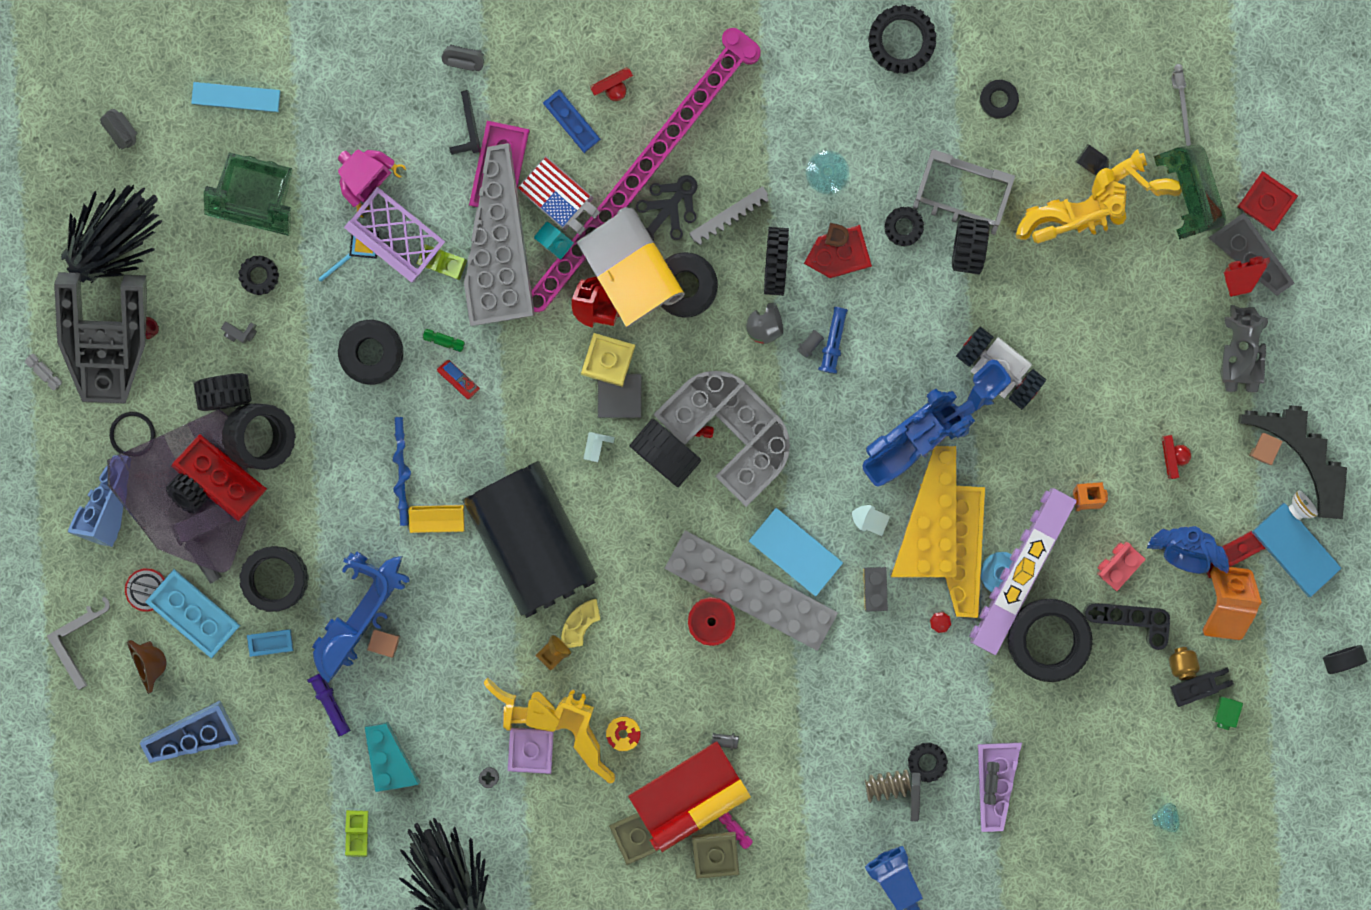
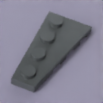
(1244, 242)

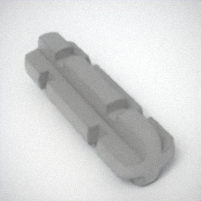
(43, 371)

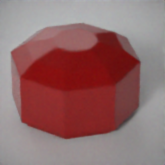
(940, 622)

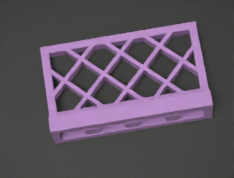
(387, 252)

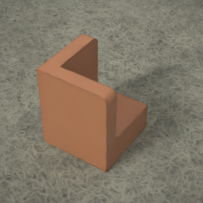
(1266, 449)
(383, 643)

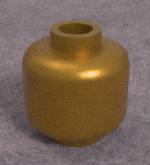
(1184, 663)

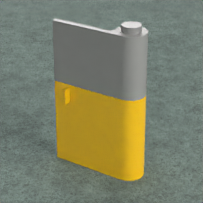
(630, 266)

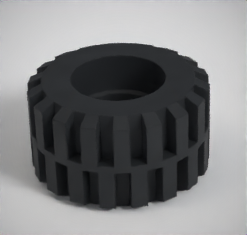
(970, 245)
(222, 391)

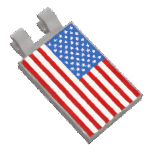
(557, 195)

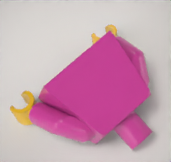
(363, 174)

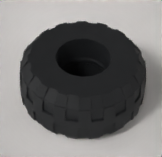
(707, 284)
(349, 347)

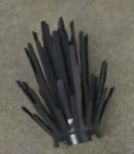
(99, 245)
(444, 871)

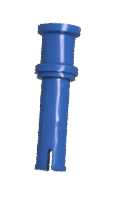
(832, 351)

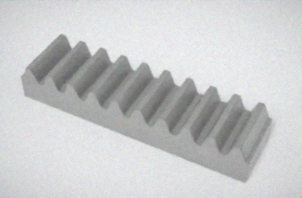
(730, 213)

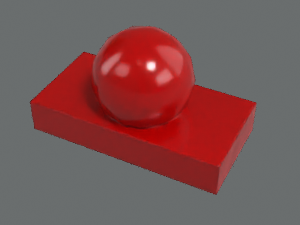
(613, 85)
(1174, 456)

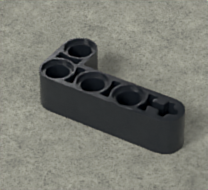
(1126, 619)

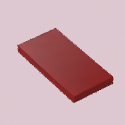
(219, 477)

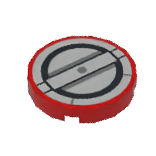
(141, 586)

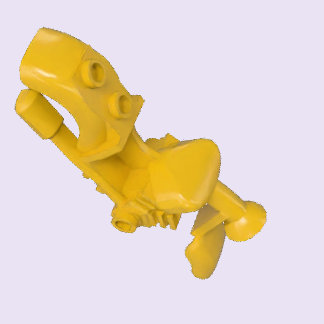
(1106, 199)

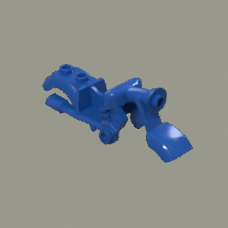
(931, 424)

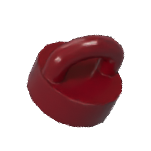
(151, 328)

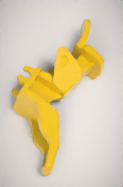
(569, 714)

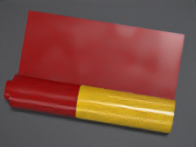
(689, 797)

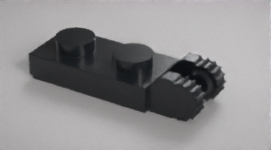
(1199, 687)

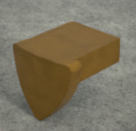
(553, 652)

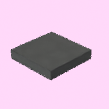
(620, 401)

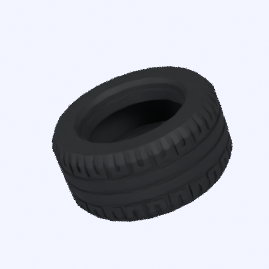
(1081, 640)

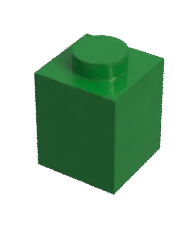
(1227, 713)

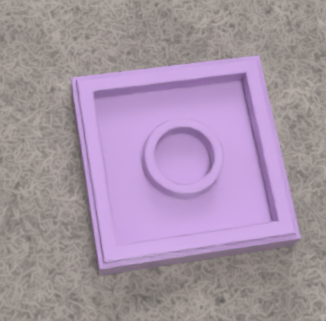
(530, 750)

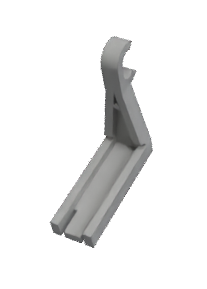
(60, 649)

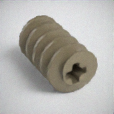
(888, 785)

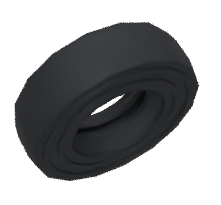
(999, 112)

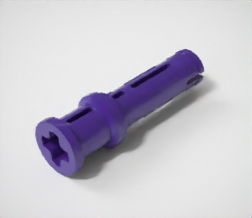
(325, 695)

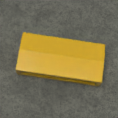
(436, 518)

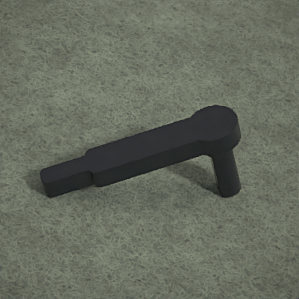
(474, 143)

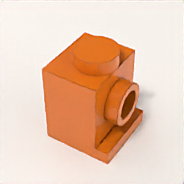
(1095, 490)

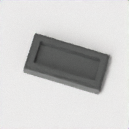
(915, 796)

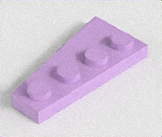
(1006, 754)

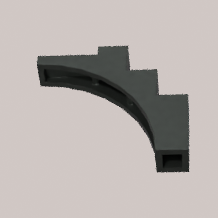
(1327, 479)

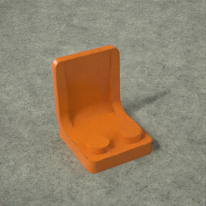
(1235, 605)

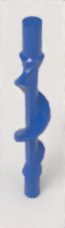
(403, 472)

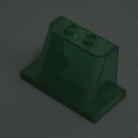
(251, 194)

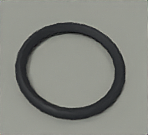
(127, 414)

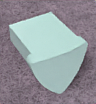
(594, 445)
(870, 519)

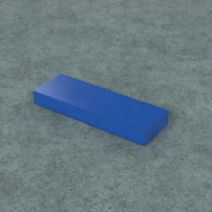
(571, 121)

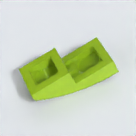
(444, 263)
(356, 833)

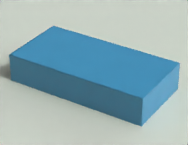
(270, 642)

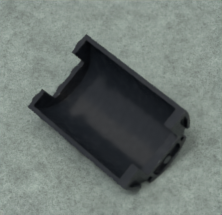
(530, 539)

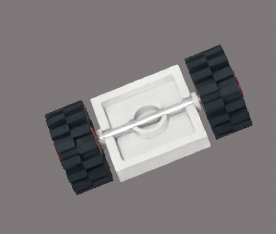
(1011, 361)

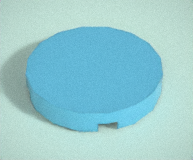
(993, 568)

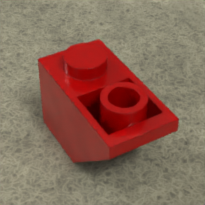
(1243, 277)

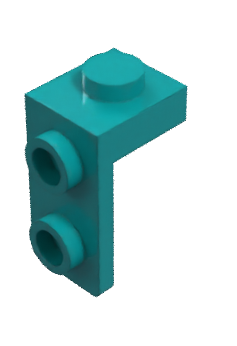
(553, 240)

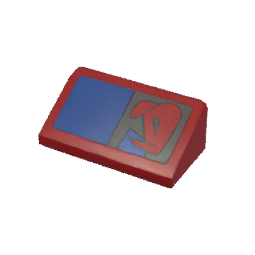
(458, 379)

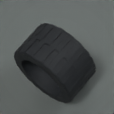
(281, 445)
(665, 452)
(247, 579)

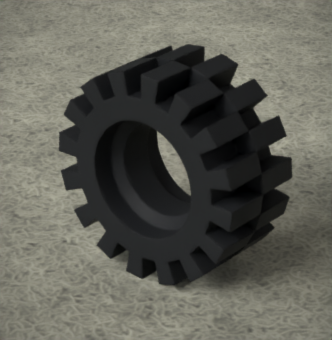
(913, 216)
(245, 275)
(186, 493)
(937, 752)

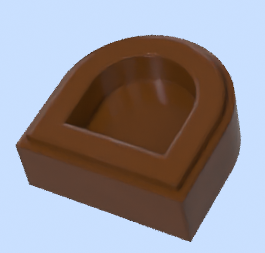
(837, 235)

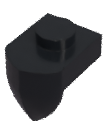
(1092, 160)

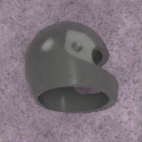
(765, 327)

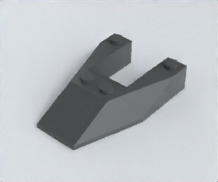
(101, 353)

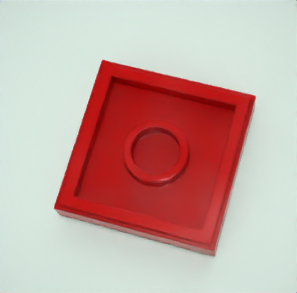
(1267, 201)

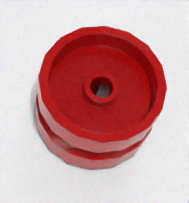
(716, 609)

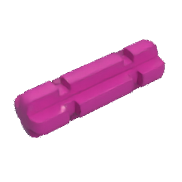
(733, 826)

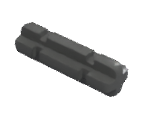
(991, 783)

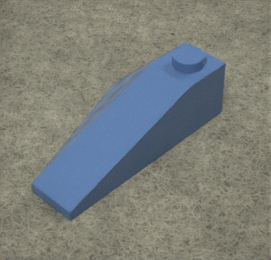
(100, 517)

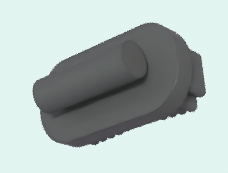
(463, 58)
(119, 128)

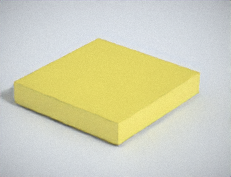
(608, 359)

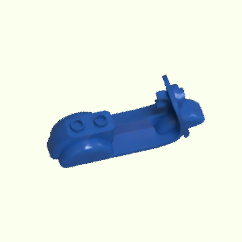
(342, 636)

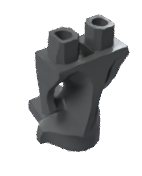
(1246, 328)

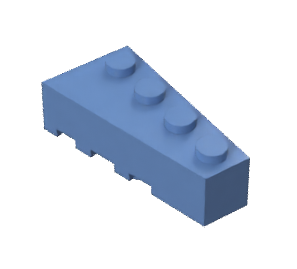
(197, 732)

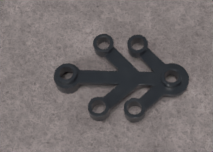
(670, 206)

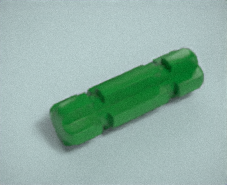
(443, 340)

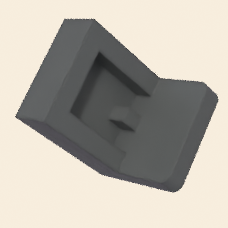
(234, 333)

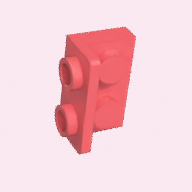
(1120, 566)

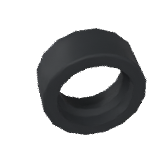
(1345, 659)

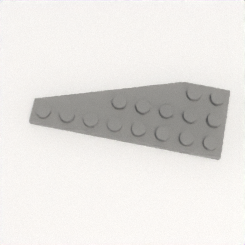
(497, 265)

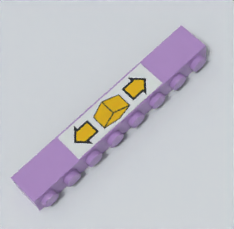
(1023, 570)

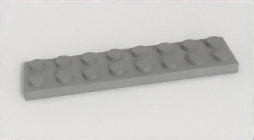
(751, 590)

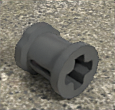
(494, 773)

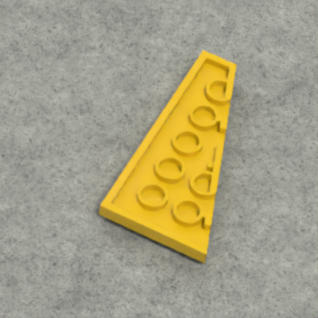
(931, 530)
(965, 587)

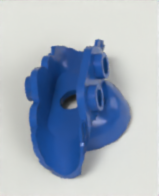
(1190, 549)

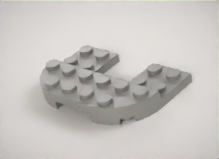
(744, 415)

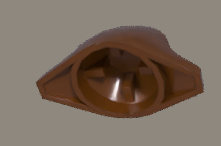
(148, 661)

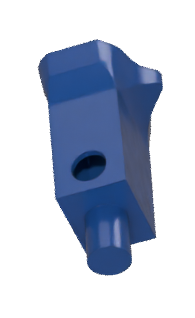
(895, 878)

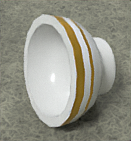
(1301, 510)

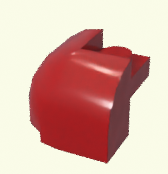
(593, 304)

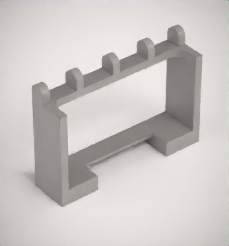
(947, 159)

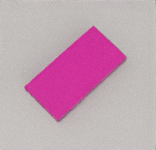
(494, 135)

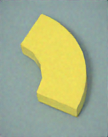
(578, 622)

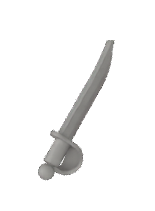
(1178, 82)

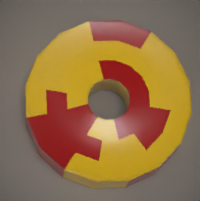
(632, 729)

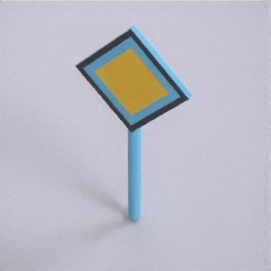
(357, 249)

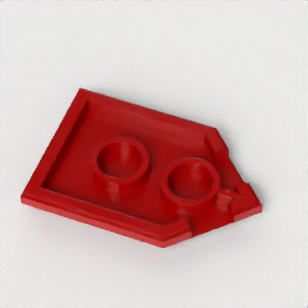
(841, 260)

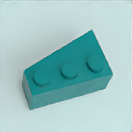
(387, 759)

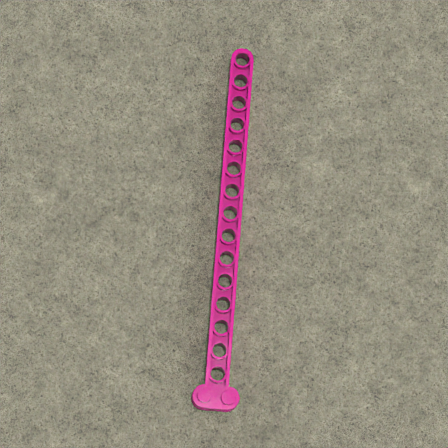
(740, 50)

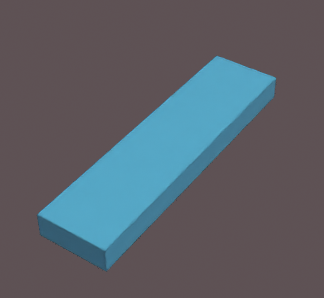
(235, 97)

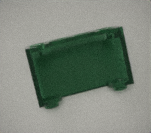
(1198, 189)

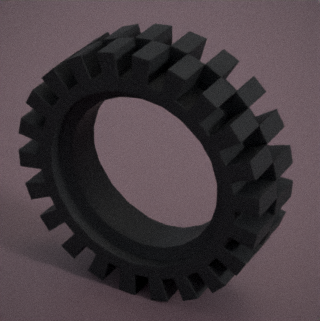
(902, 13)
(776, 261)

